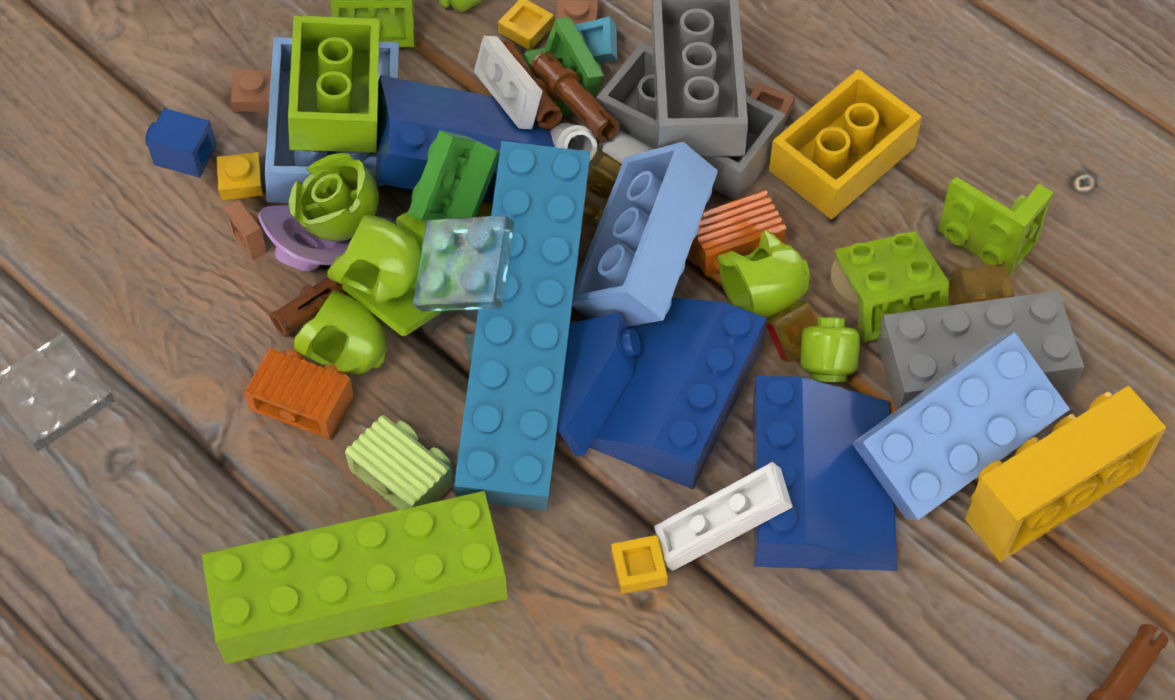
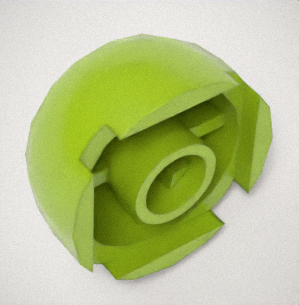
(334, 197)

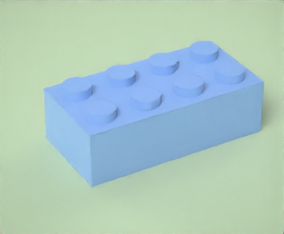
(645, 235)
(960, 426)

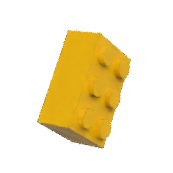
(844, 143)

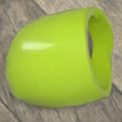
(378, 260)
(766, 278)
(343, 336)

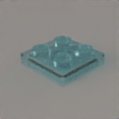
(463, 263)

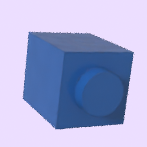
(181, 142)

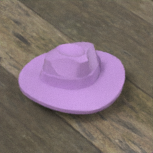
(294, 243)

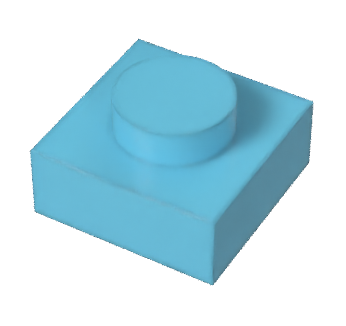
(600, 38)

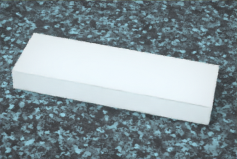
(508, 82)
(723, 516)

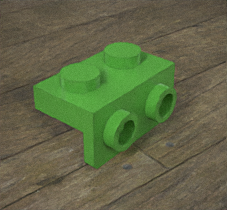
(572, 53)
(453, 178)

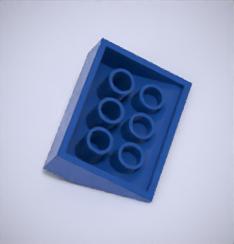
(415, 112)
(682, 388)
(838, 504)

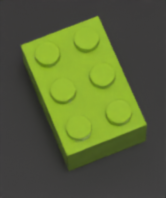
(333, 84)

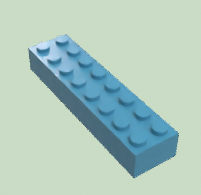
(523, 345)

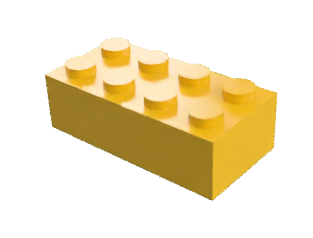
(1063, 471)

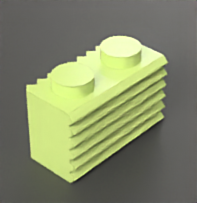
(398, 465)

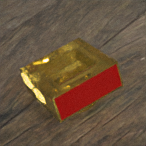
(787, 328)

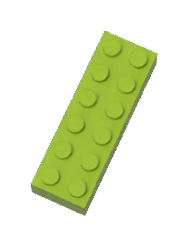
(353, 577)

